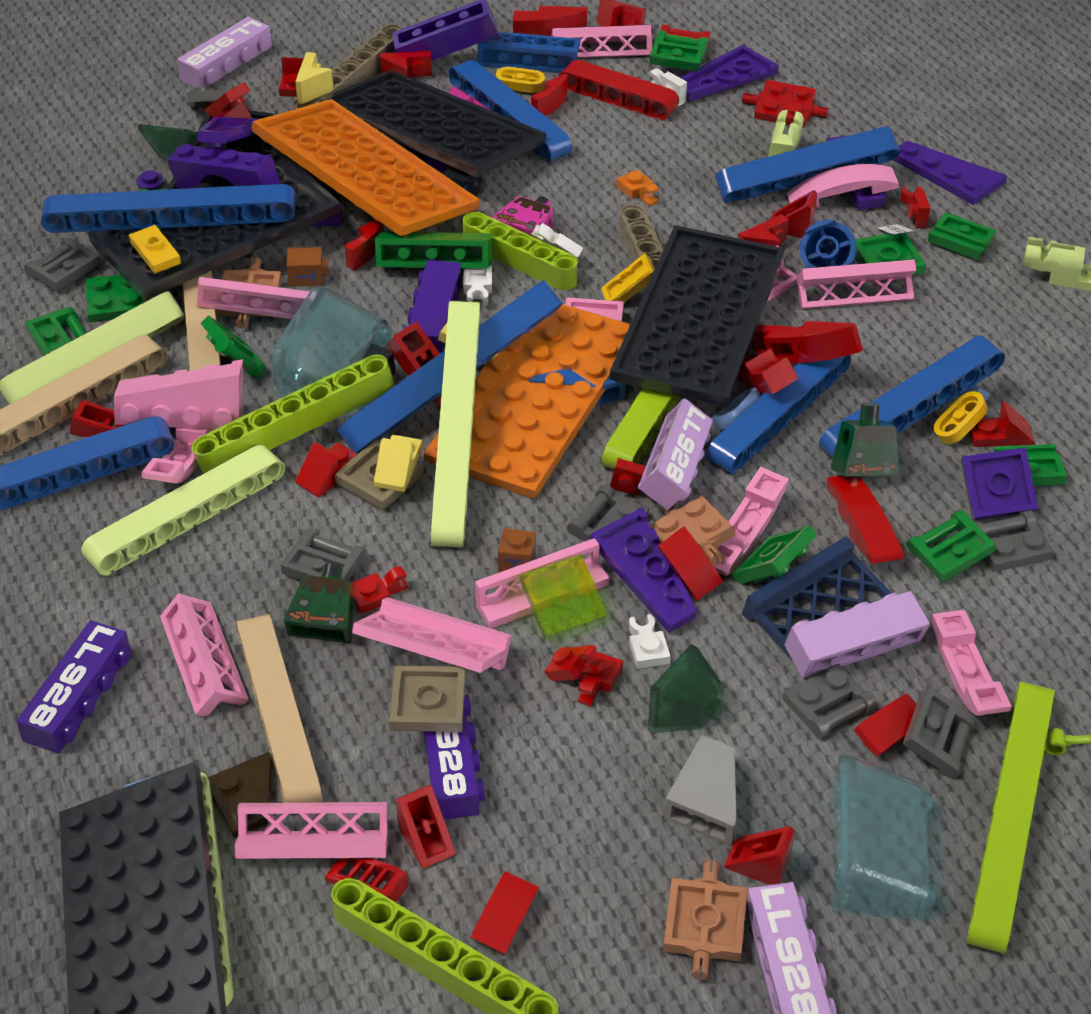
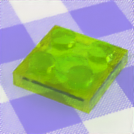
(563, 596)

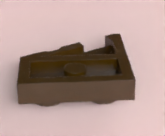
(242, 784)

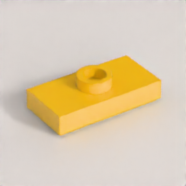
(155, 249)
(630, 280)

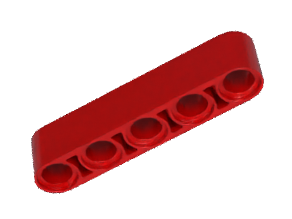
(621, 89)

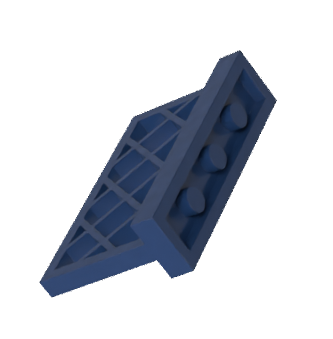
(807, 576)

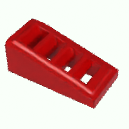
(87, 417)
(395, 877)

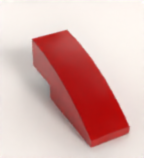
(549, 18)
(766, 372)

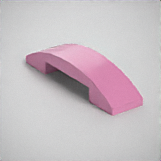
(846, 179)
(180, 462)
(751, 517)
(965, 665)

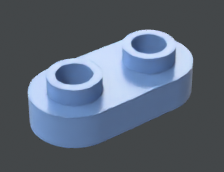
(735, 408)

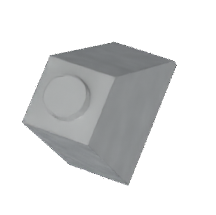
(706, 792)

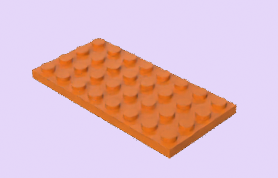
(366, 166)
(526, 425)

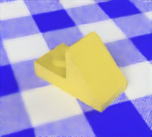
(312, 79)
(397, 462)

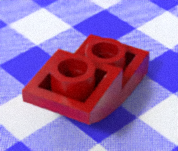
(553, 96)
(363, 248)
(690, 563)
(887, 726)
(504, 913)

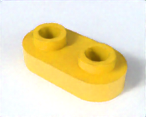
(522, 79)
(960, 417)

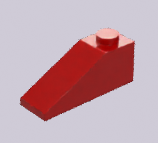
(413, 350)

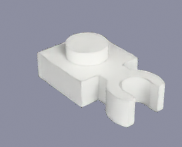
(671, 81)
(559, 241)
(477, 284)
(647, 646)

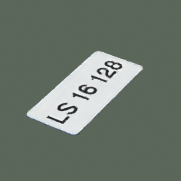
(895, 229)

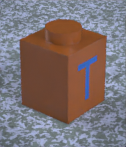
(306, 266)
(516, 548)

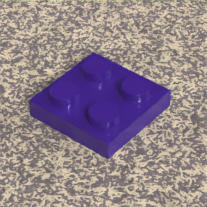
(999, 483)

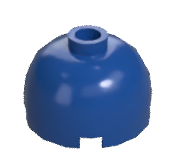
(828, 245)

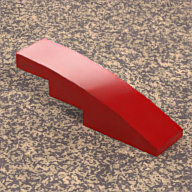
(865, 518)

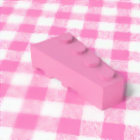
(184, 399)

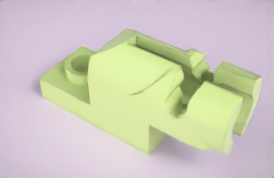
(780, 141)
(1062, 262)

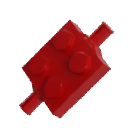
(783, 96)

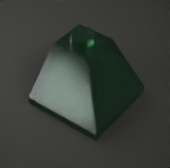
(166, 139)
(685, 695)

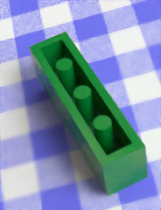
(414, 249)

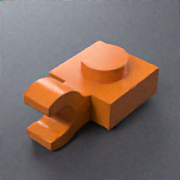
(636, 185)

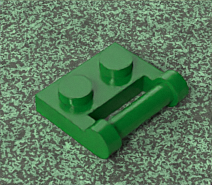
(678, 51)
(48, 332)
(231, 345)
(955, 552)

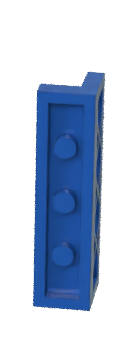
(529, 52)

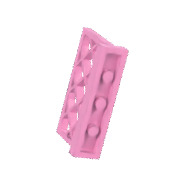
(436, 635)

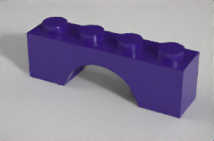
(197, 165)

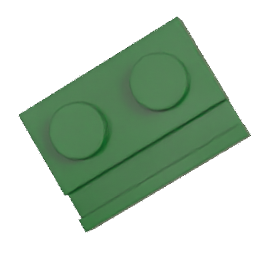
(961, 235)
(1044, 464)

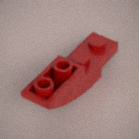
(809, 342)

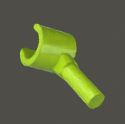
(1058, 740)

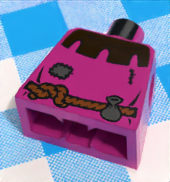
(526, 214)

